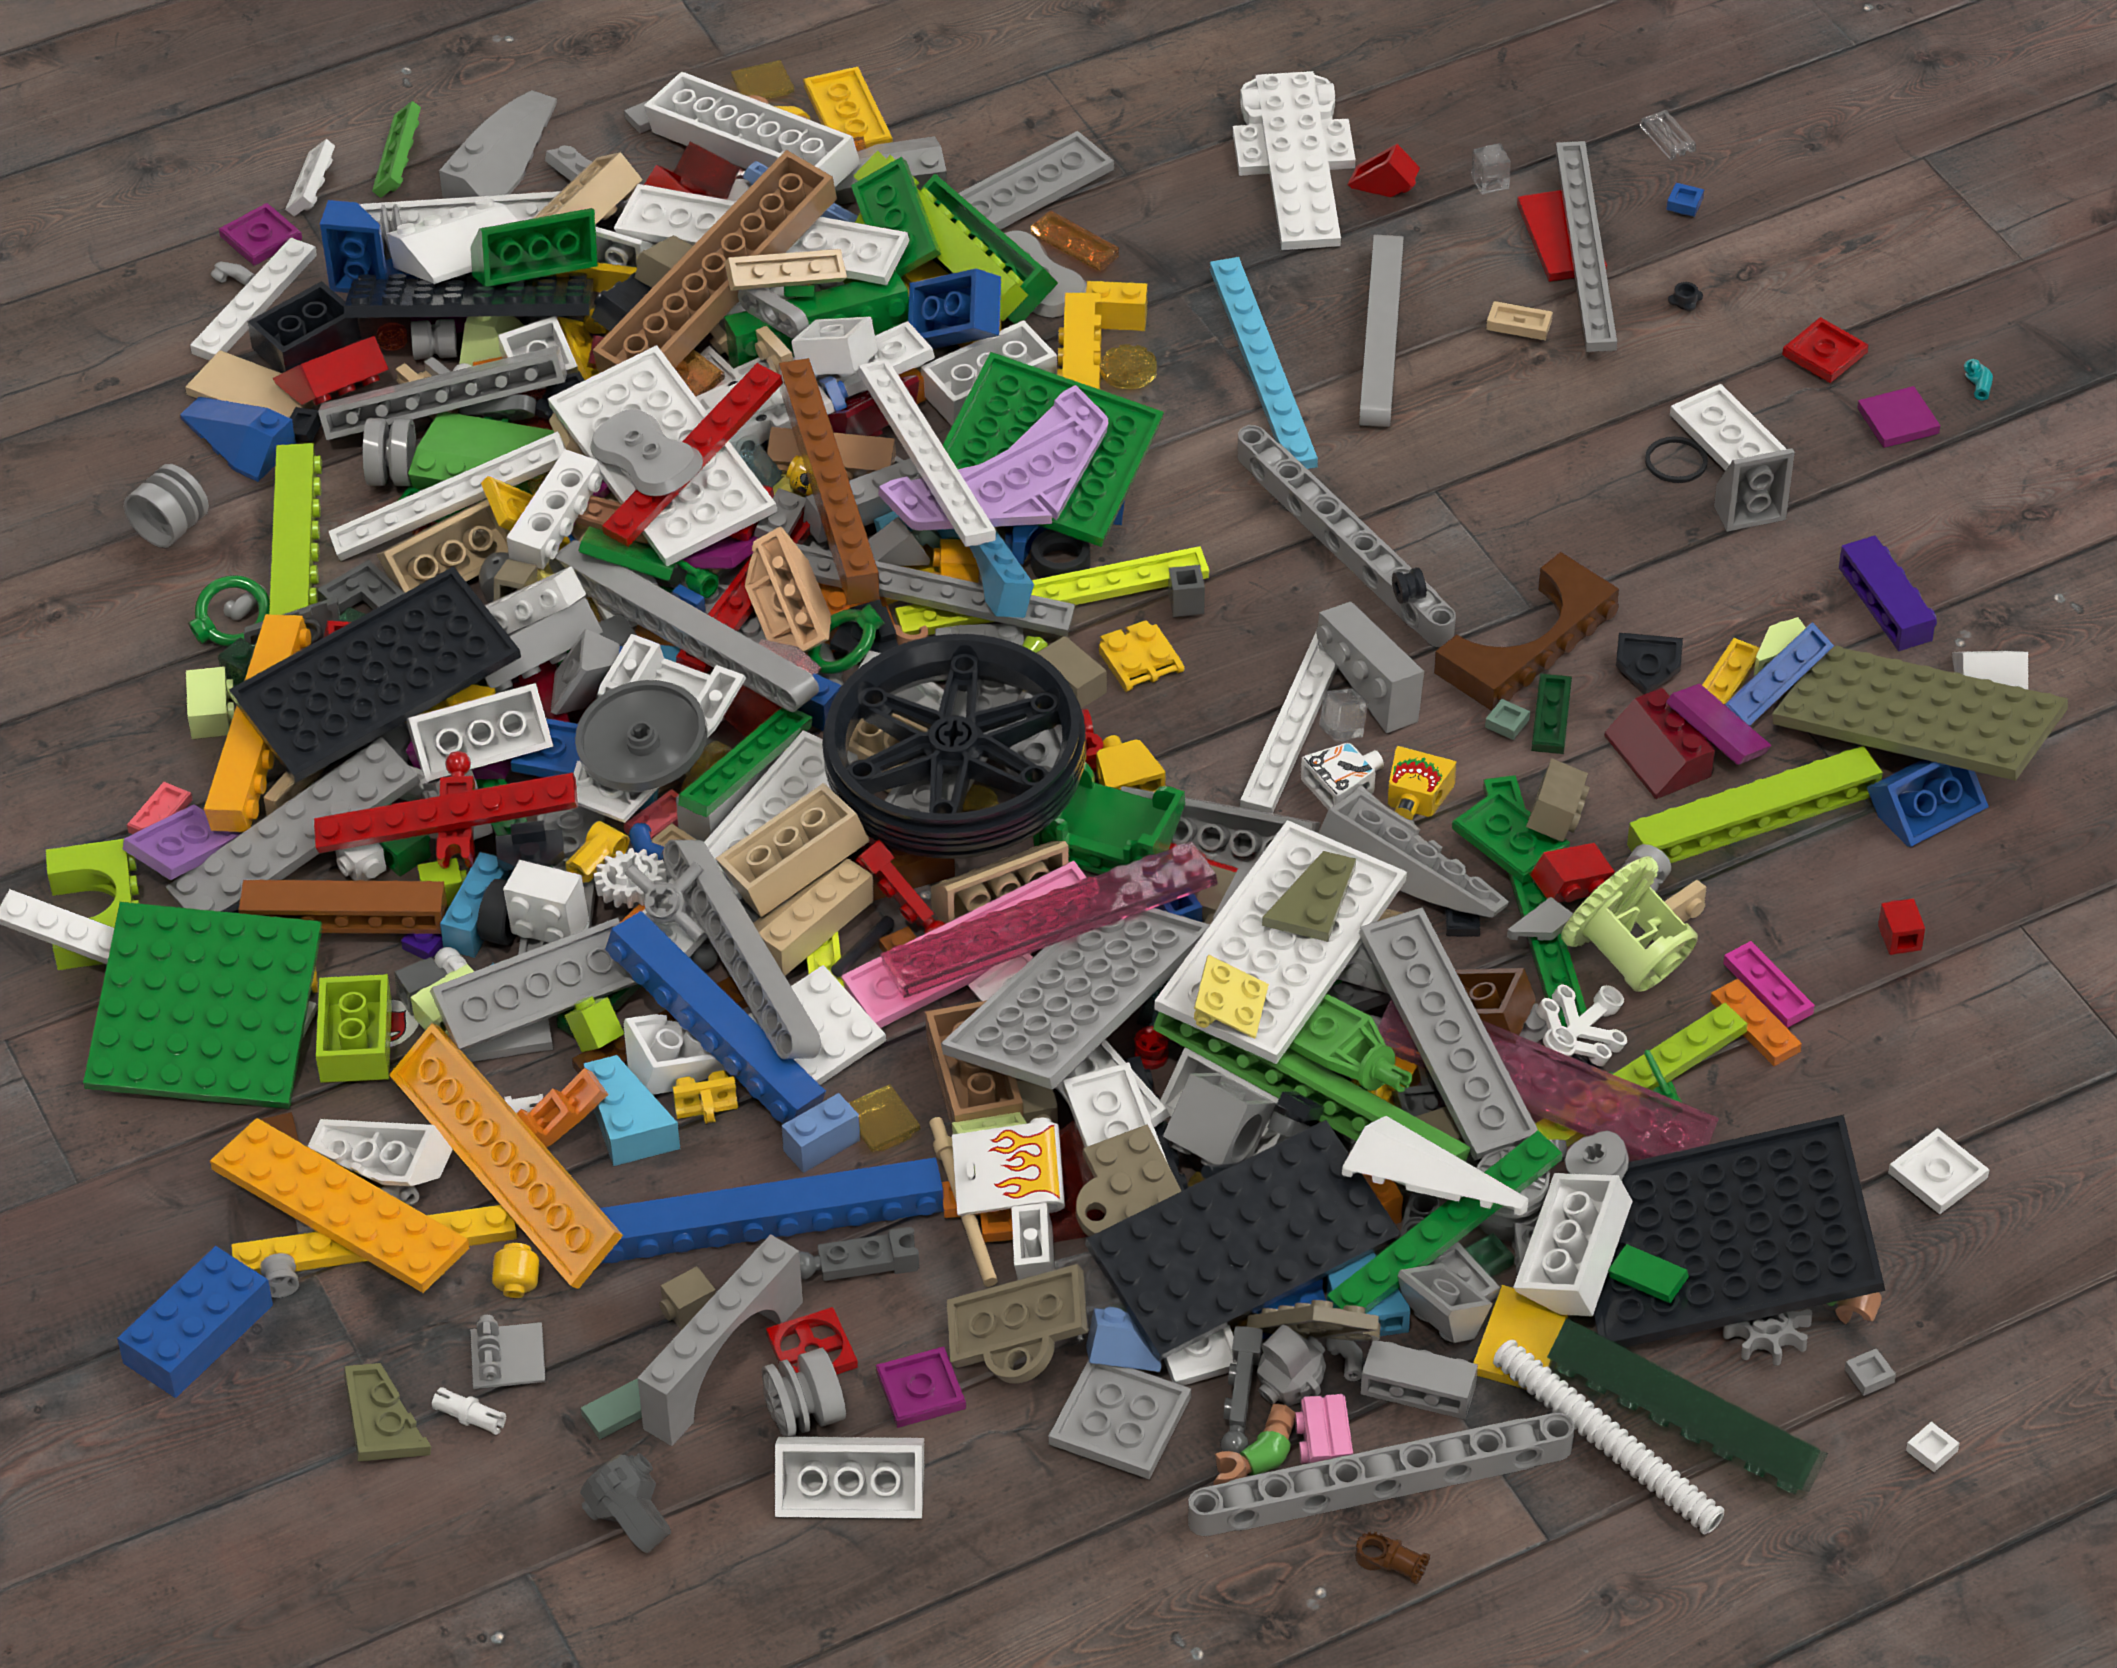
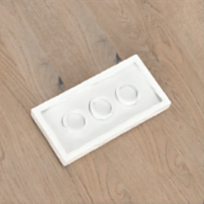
(1723, 426)

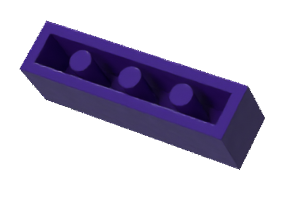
(1887, 593)

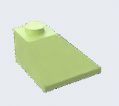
(482, 339)

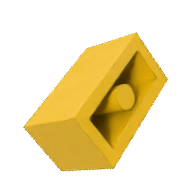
(1121, 304)

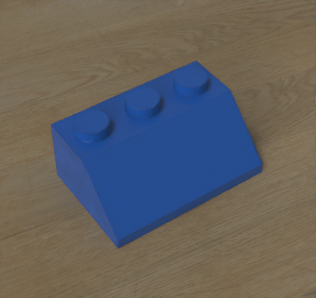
(351, 244)
(1926, 799)

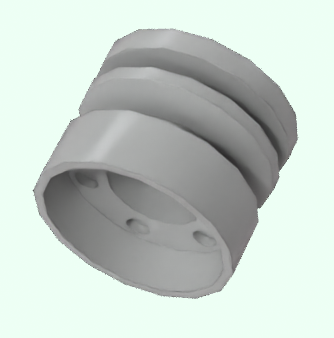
(166, 505)
(1502, 1220)
(810, 1390)

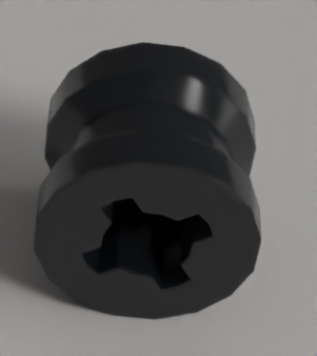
(1409, 585)

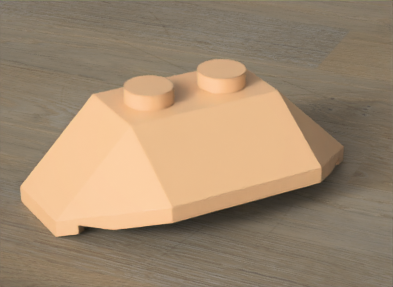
(786, 593)

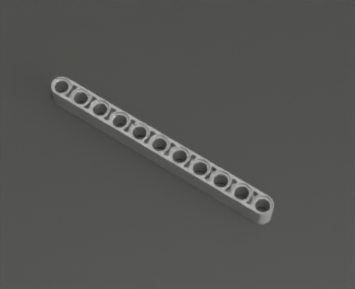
(689, 628)

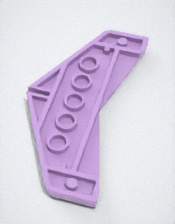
(1025, 482)

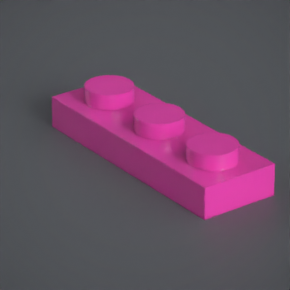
(1768, 984)

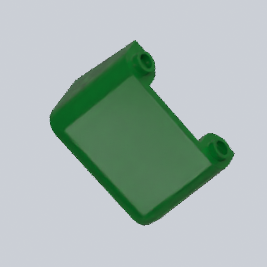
(1114, 826)

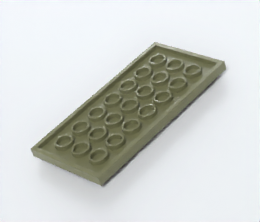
(1921, 712)

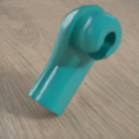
(1979, 376)

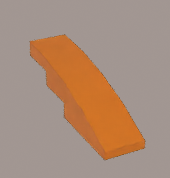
(564, 1109)

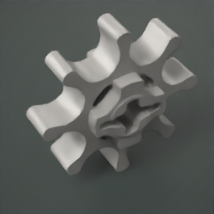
(1771, 1333)

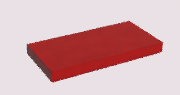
(1548, 231)

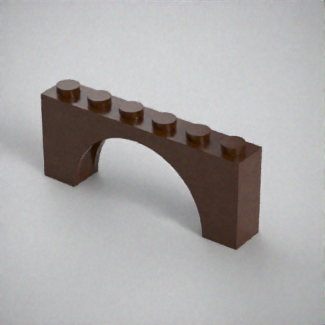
(1500, 672)

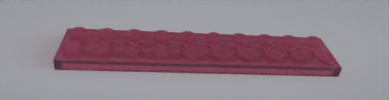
(1048, 919)
(1579, 1093)

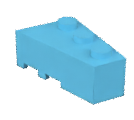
(630, 1116)

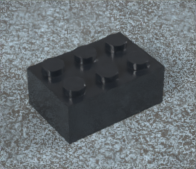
(303, 328)

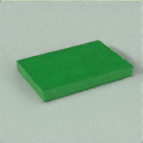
(635, 557)
(1501, 833)

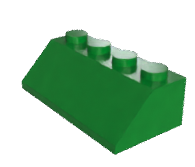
(534, 248)

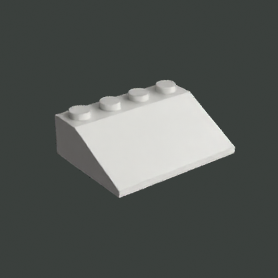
(442, 244)

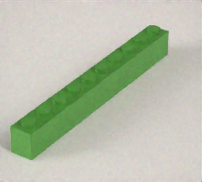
(1345, 1103)

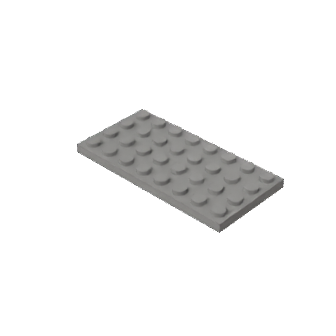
(1073, 997)

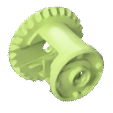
(1610, 916)

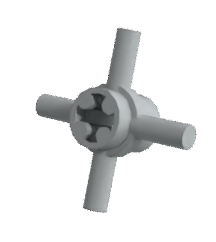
(657, 892)

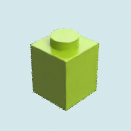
(451, 876)
(594, 1023)

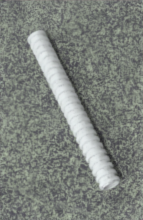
(1609, 1437)

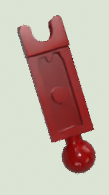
(461, 839)
(878, 862)

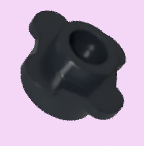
(1685, 296)

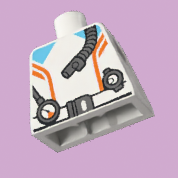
(1339, 772)

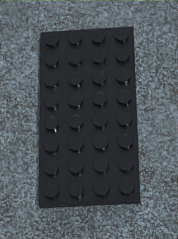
(468, 297)
(374, 674)
(1241, 1240)

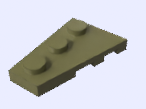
(1314, 898)
(378, 1417)

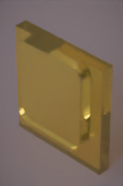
(763, 80)
(884, 1119)

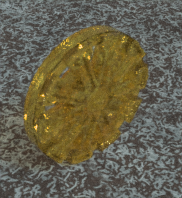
(1128, 367)

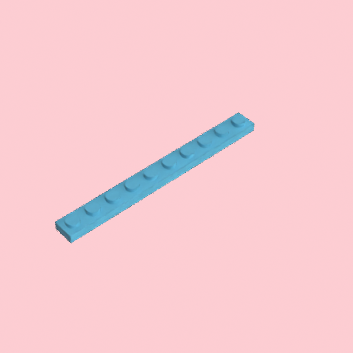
(1262, 360)

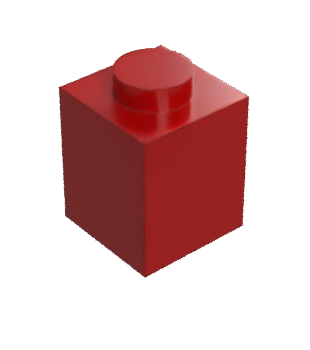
(1901, 926)

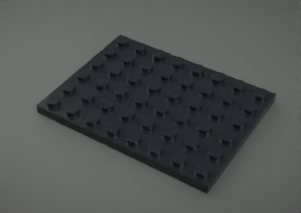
(1755, 1223)

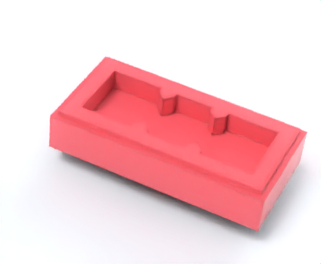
(162, 804)
(657, 815)

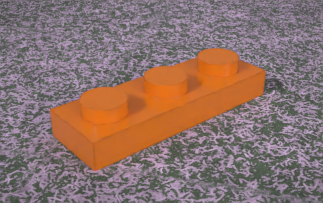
(1763, 1027)

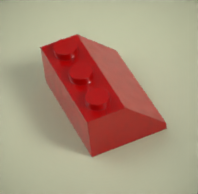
(334, 372)

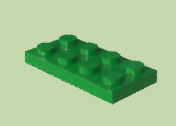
(893, 202)

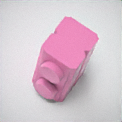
(1324, 1428)

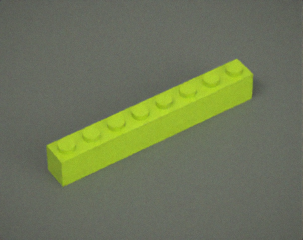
(956, 248)
(295, 528)
(1758, 806)

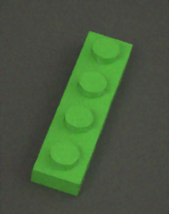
(396, 150)

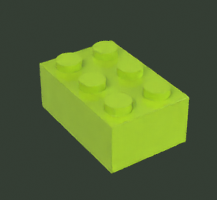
(354, 1028)

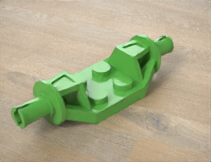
(1342, 1041)

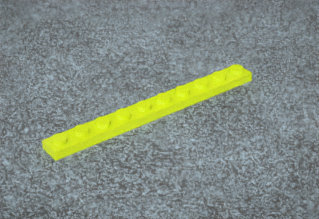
(1071, 587)

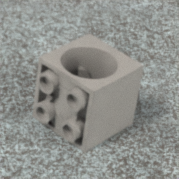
(1218, 1119)

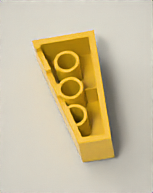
(1081, 339)

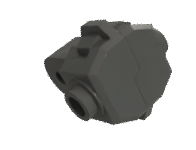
(623, 1493)

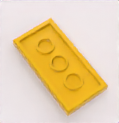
(847, 105)

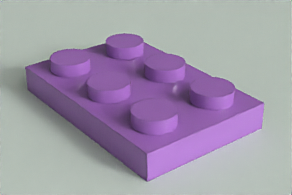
(177, 842)

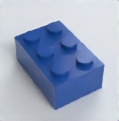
(956, 307)

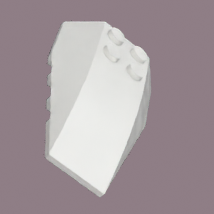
(645, 661)

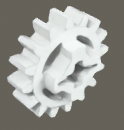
(616, 886)

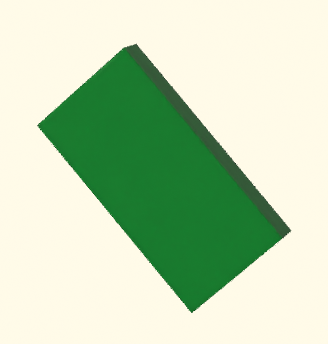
(1648, 1273)

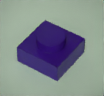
(422, 944)

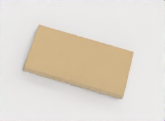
(242, 382)

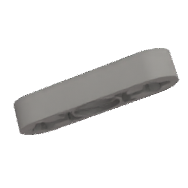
(773, 311)

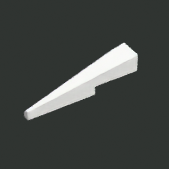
(1409, 1159)

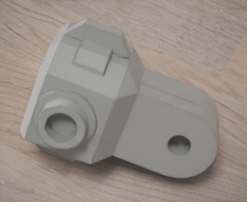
(1290, 1367)

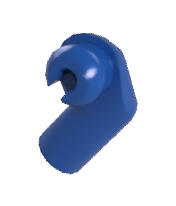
(641, 839)

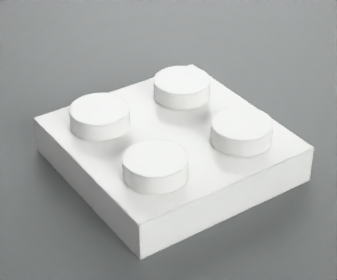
(1938, 1171)

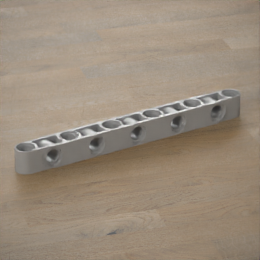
(1341, 532)
(1380, 1474)

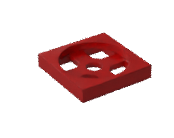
(802, 1327)

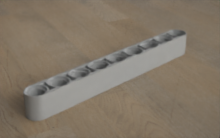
(1381, 331)
(744, 952)

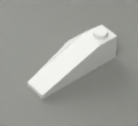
(663, 1052)
(384, 1151)

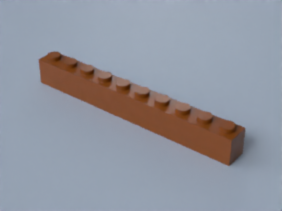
(829, 482)

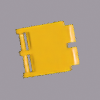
(1137, 653)

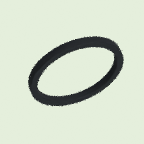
(1674, 479)

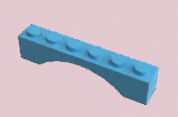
(1003, 578)

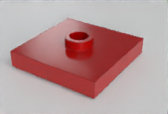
(1825, 350)

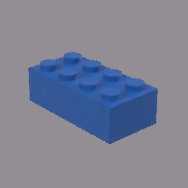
(195, 1321)

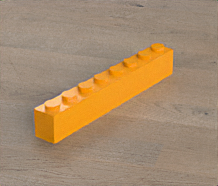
(245, 755)

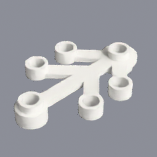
(1564, 1040)

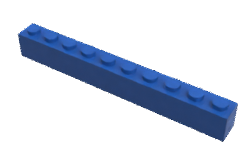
(775, 1209)

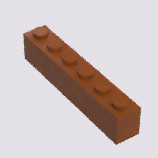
(350, 905)

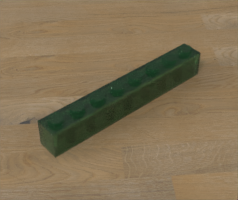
(1687, 1406)

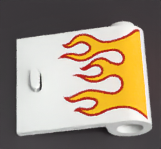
(1011, 1168)

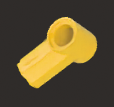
(600, 842)

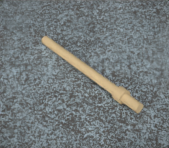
(944, 1151)

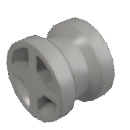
(281, 1274)

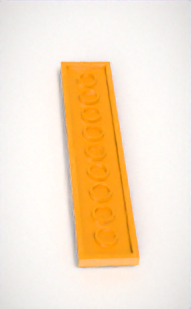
(506, 1156)

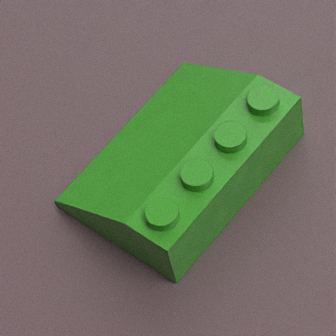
(464, 442)

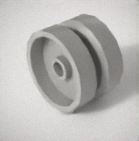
(388, 451)

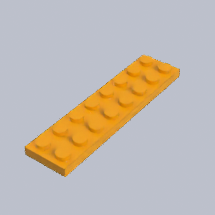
(340, 1205)

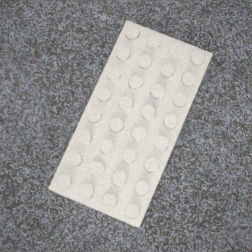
(715, 502)
(1293, 965)

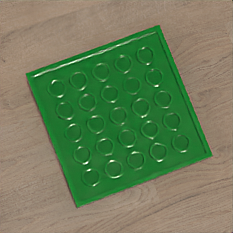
(1014, 397)
(203, 1005)

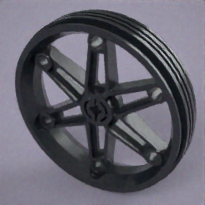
(955, 745)

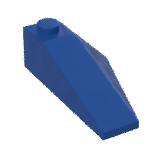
(240, 433)

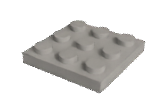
(1120, 1417)

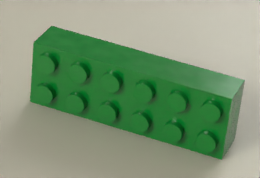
(1036, 279)
(883, 303)

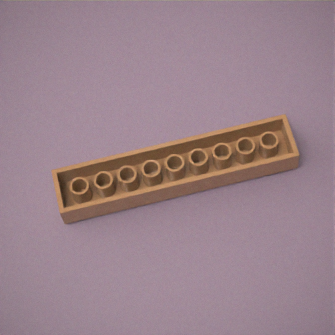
(697, 288)

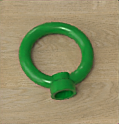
(868, 620)
(202, 625)

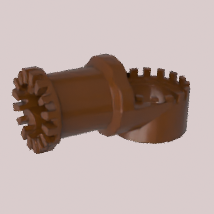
(1393, 1556)

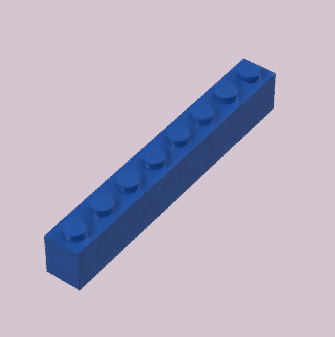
(712, 1018)

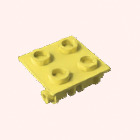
(1229, 997)

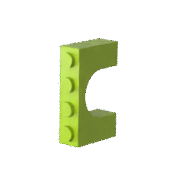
(91, 868)

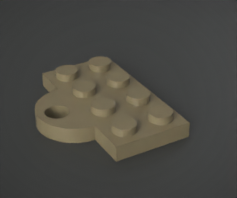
(1127, 1178)
(1320, 1321)
(1017, 1322)

